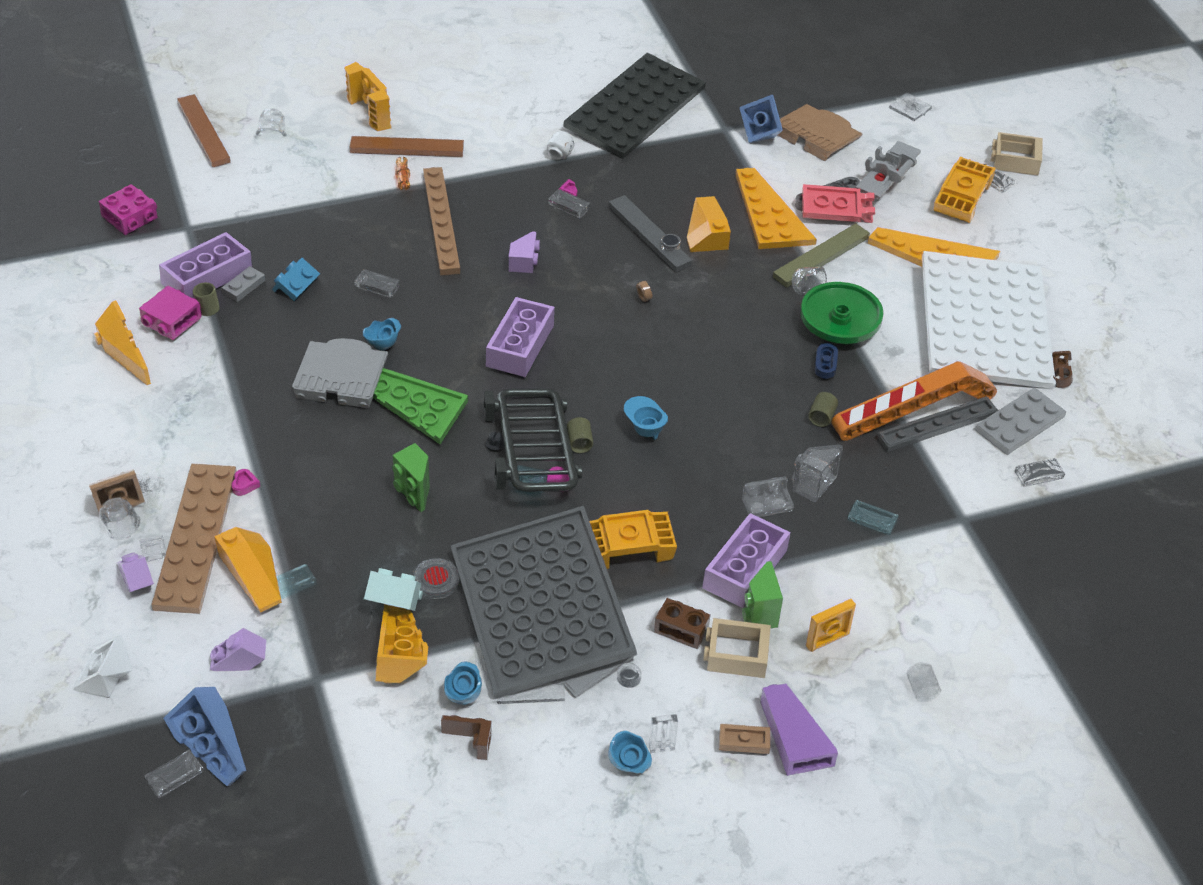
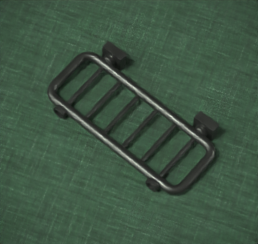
(504, 473)

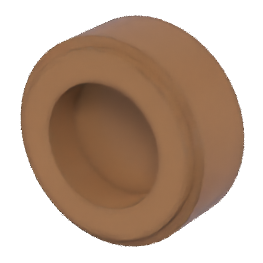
(644, 291)

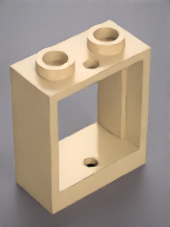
(1018, 144)
(735, 663)

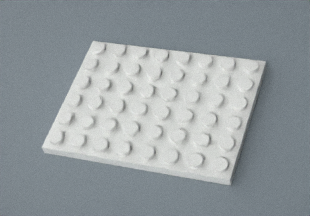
(988, 318)

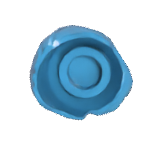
(382, 334)
(463, 683)
(629, 753)

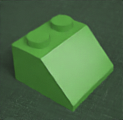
(763, 598)

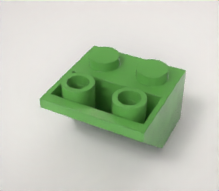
(412, 475)

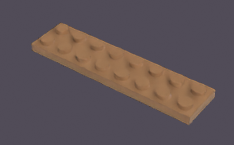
(192, 540)

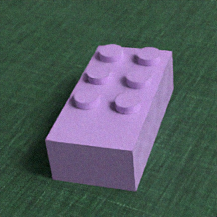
(210, 262)
(520, 337)
(743, 557)

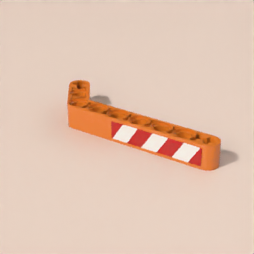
(911, 398)

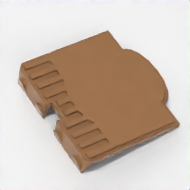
(821, 129)

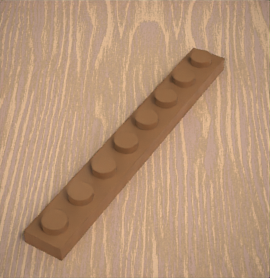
(441, 221)

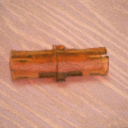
(402, 173)

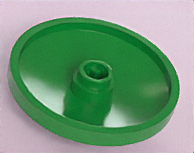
(842, 312)

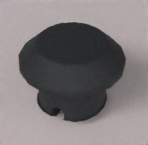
(495, 441)

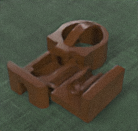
(1062, 368)

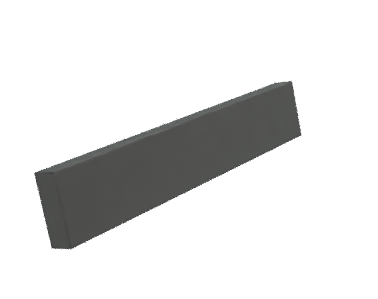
(648, 232)
(936, 424)

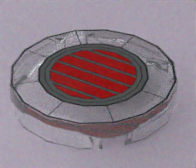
(438, 577)

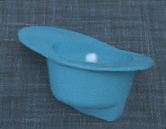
(645, 416)

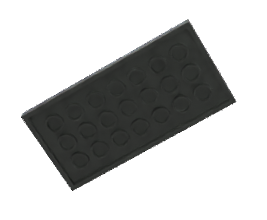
(634, 105)

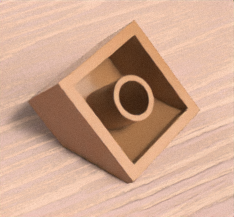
(118, 486)

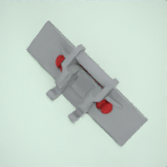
(888, 168)

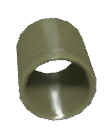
(207, 297)
(823, 409)
(580, 434)

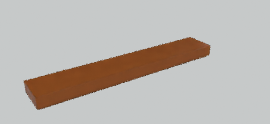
(203, 130)
(407, 146)

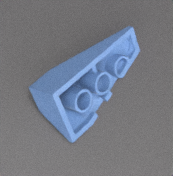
(207, 730)

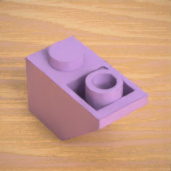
(523, 255)
(135, 571)
(238, 652)

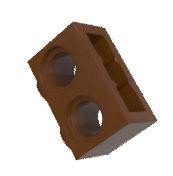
(682, 623)

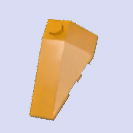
(708, 226)
(119, 342)
(251, 564)
(400, 646)

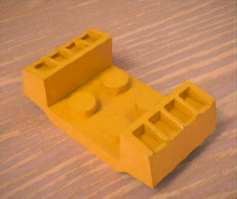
(365, 86)
(964, 189)
(634, 534)

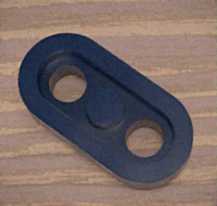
(826, 361)

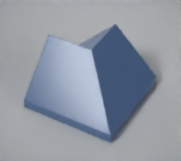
(761, 119)

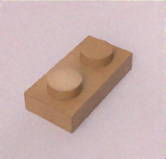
(744, 738)

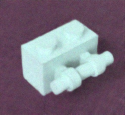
(393, 590)

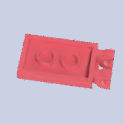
(837, 203)

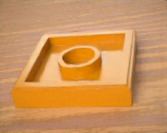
(830, 625)

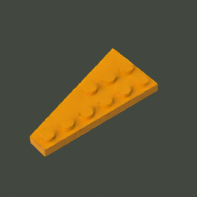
(769, 215)
(912, 246)

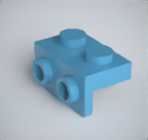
(297, 278)

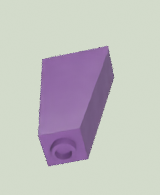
(795, 732)

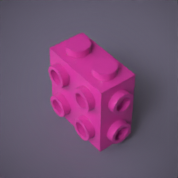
(128, 209)
(170, 312)

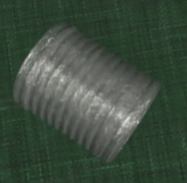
(923, 681)

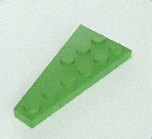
(420, 403)

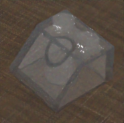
(816, 470)

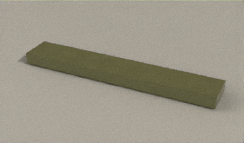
(823, 253)

